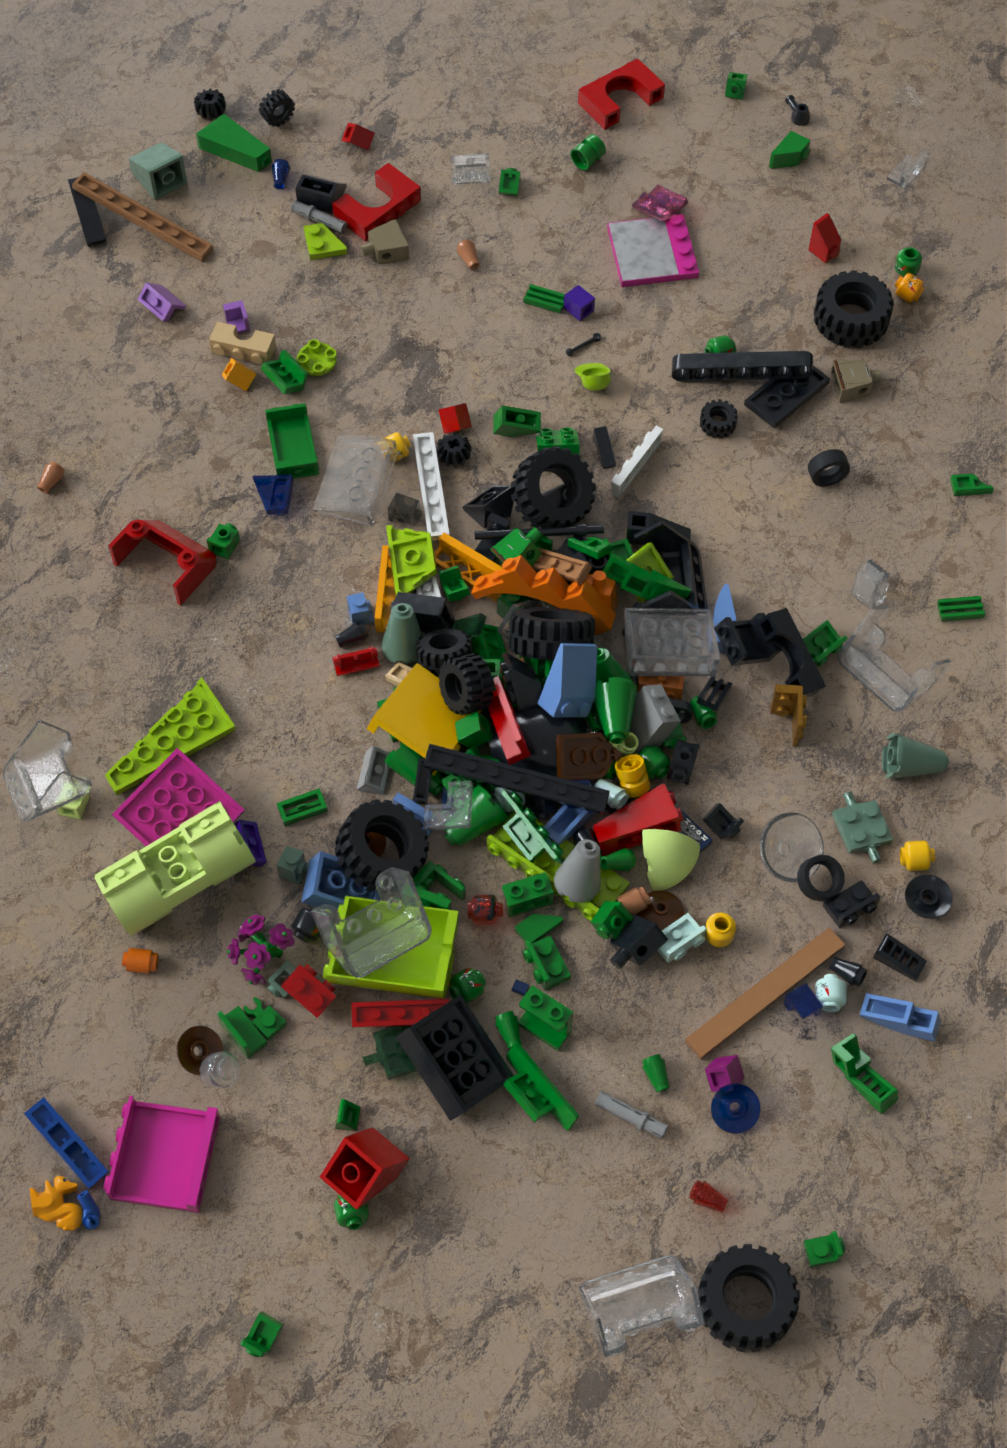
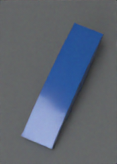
(66, 1143)

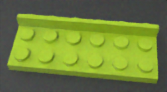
(611, 883)

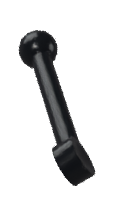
(596, 337)

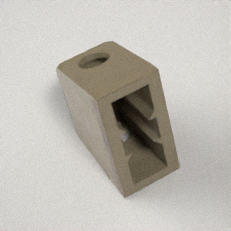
(853, 379)

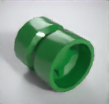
(587, 152)

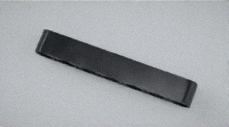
(742, 366)

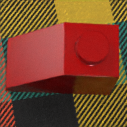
(824, 239)

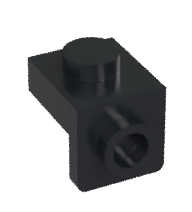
(722, 822)

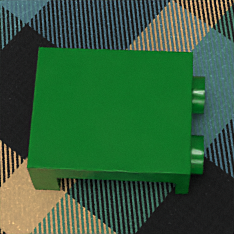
(545, 1018)

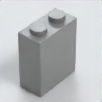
(652, 716)

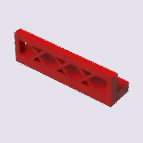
(507, 725)
(393, 1012)

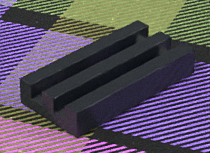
(717, 685)

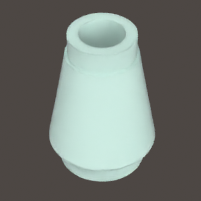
(617, 796)

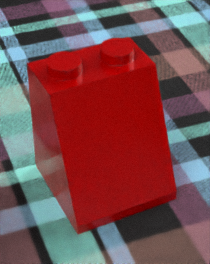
(363, 1166)

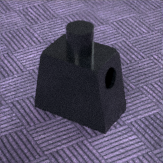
(637, 942)

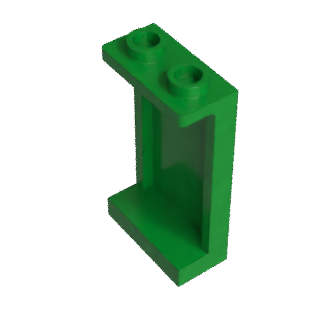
(292, 441)

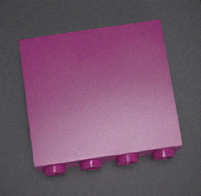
(162, 1155)

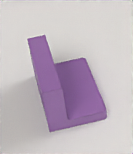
(160, 301)

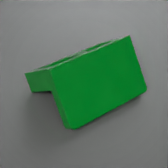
(242, 1031)

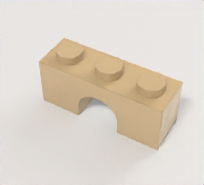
(256, 349)

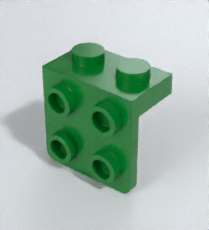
(563, 438)

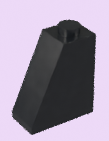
(430, 611)

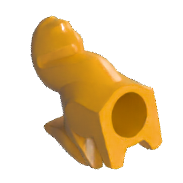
(51, 1206)

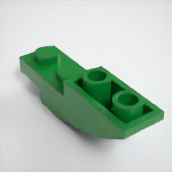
(640, 581)

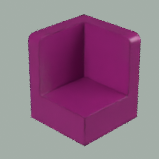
(724, 1071)

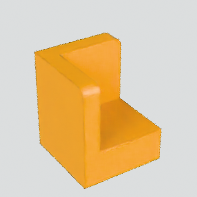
(238, 374)

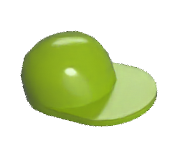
(594, 376)

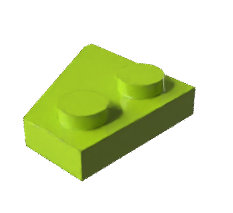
(322, 242)

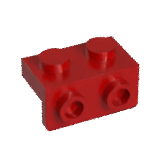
(309, 990)

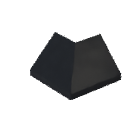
(495, 500)

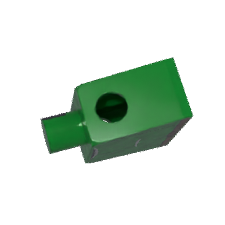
(519, 544)

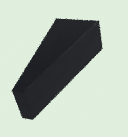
(604, 447)
(422, 783)

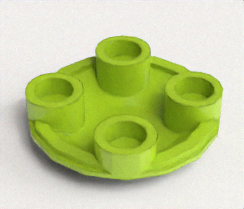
(317, 358)

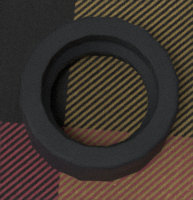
(827, 459)
(835, 869)

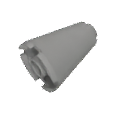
(580, 873)

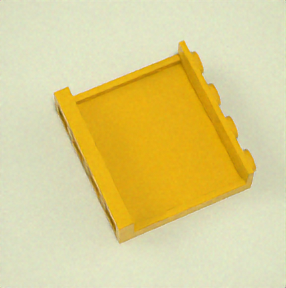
(418, 714)

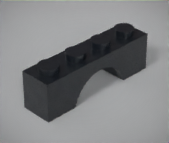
(781, 631)

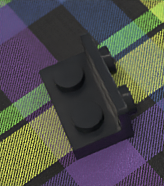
(851, 904)

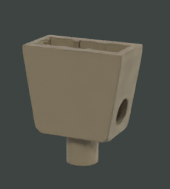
(386, 243)

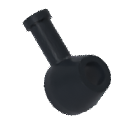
(800, 114)

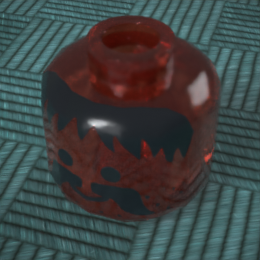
(484, 909)

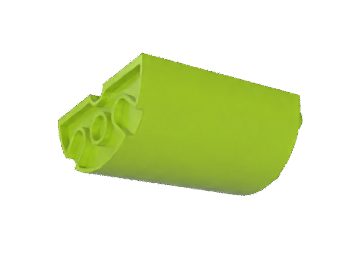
(417, 972)

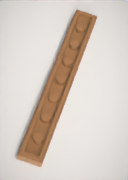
(142, 216)
(764, 993)

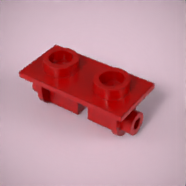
(356, 661)

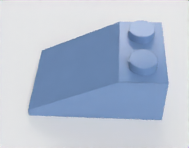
(571, 681)
(328, 883)

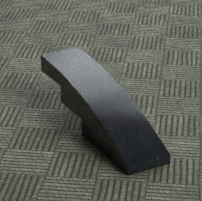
(88, 217)

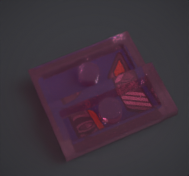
(660, 203)

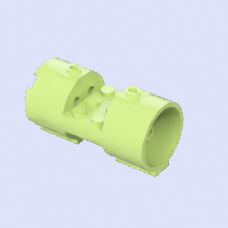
(174, 868)

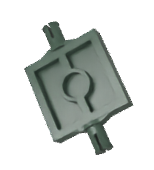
(862, 827)

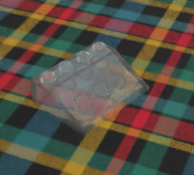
(356, 477)
(670, 642)

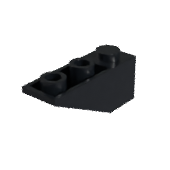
(641, 520)

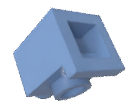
(360, 609)

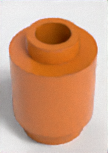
(140, 960)

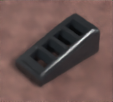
(888, 960)

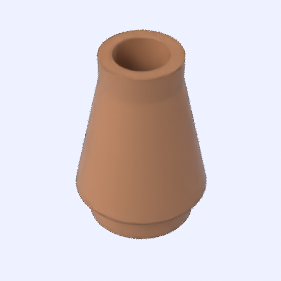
(467, 251)
(50, 477)

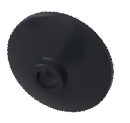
(932, 888)

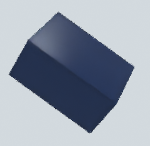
(520, 987)

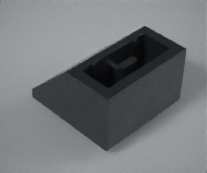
(319, 192)
(521, 682)

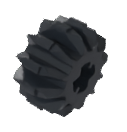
(210, 103)
(453, 449)

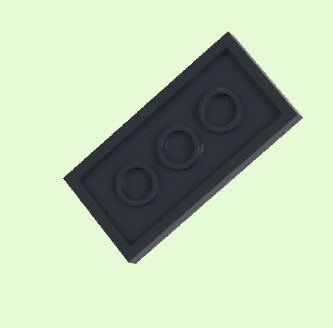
(782, 397)

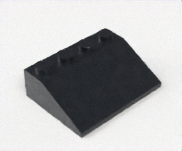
(455, 1057)

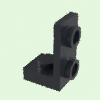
(494, 522)

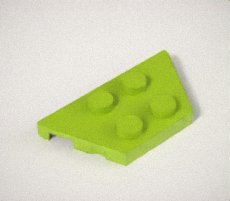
(411, 558)

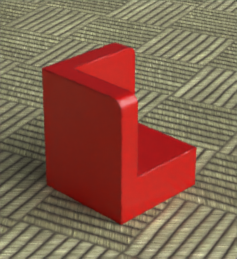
(358, 136)
(455, 418)

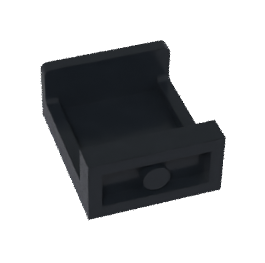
(744, 641)

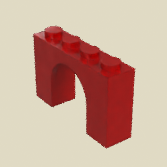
(631, 77)
(362, 219)

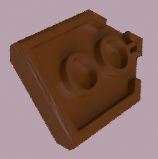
(584, 756)

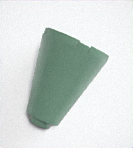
(401, 635)
(911, 758)

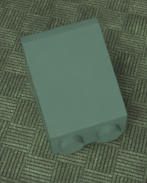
(159, 169)

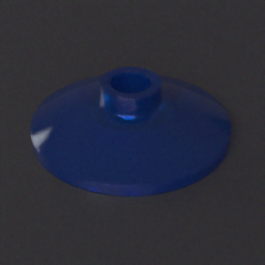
(744, 1116)

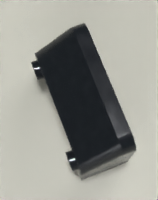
(684, 563)

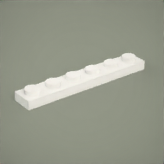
(430, 485)

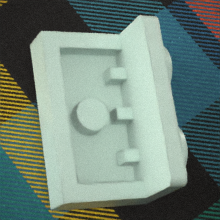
(681, 936)

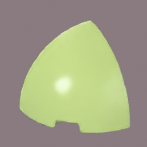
(668, 857)

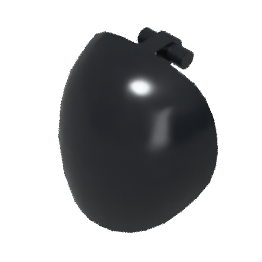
(540, 736)

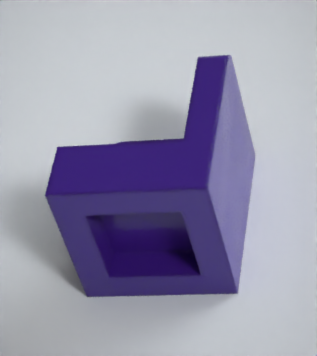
(579, 303)

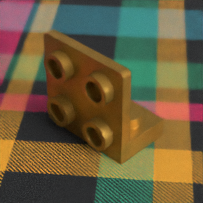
(790, 701)

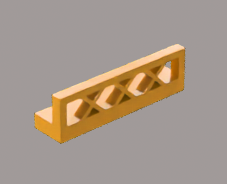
(465, 555)
(385, 592)

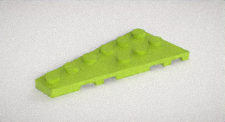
(187, 726)

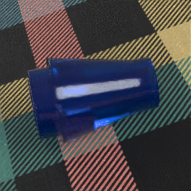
(280, 172)

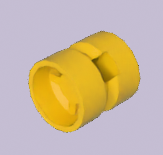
(633, 775)

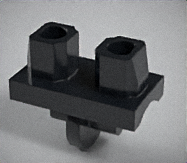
(683, 761)

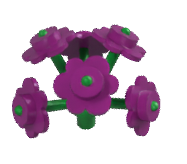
(260, 951)

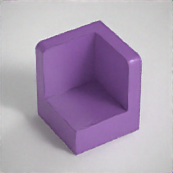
(236, 315)

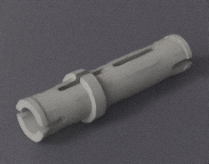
(311, 213)
(636, 1117)

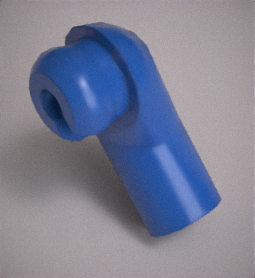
(91, 1212)

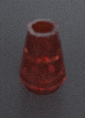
(706, 1196)

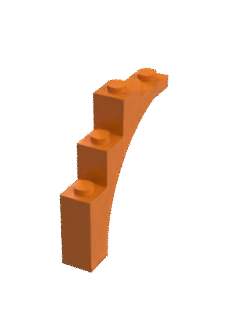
(548, 586)

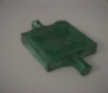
(390, 1053)

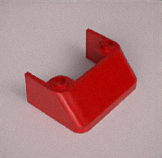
(190, 555)

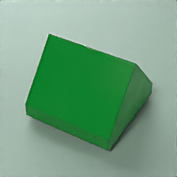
(347, 1116)

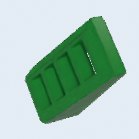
(883, 1098)

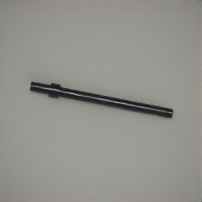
(580, 530)

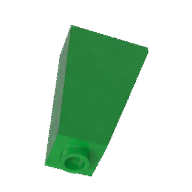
(234, 143)

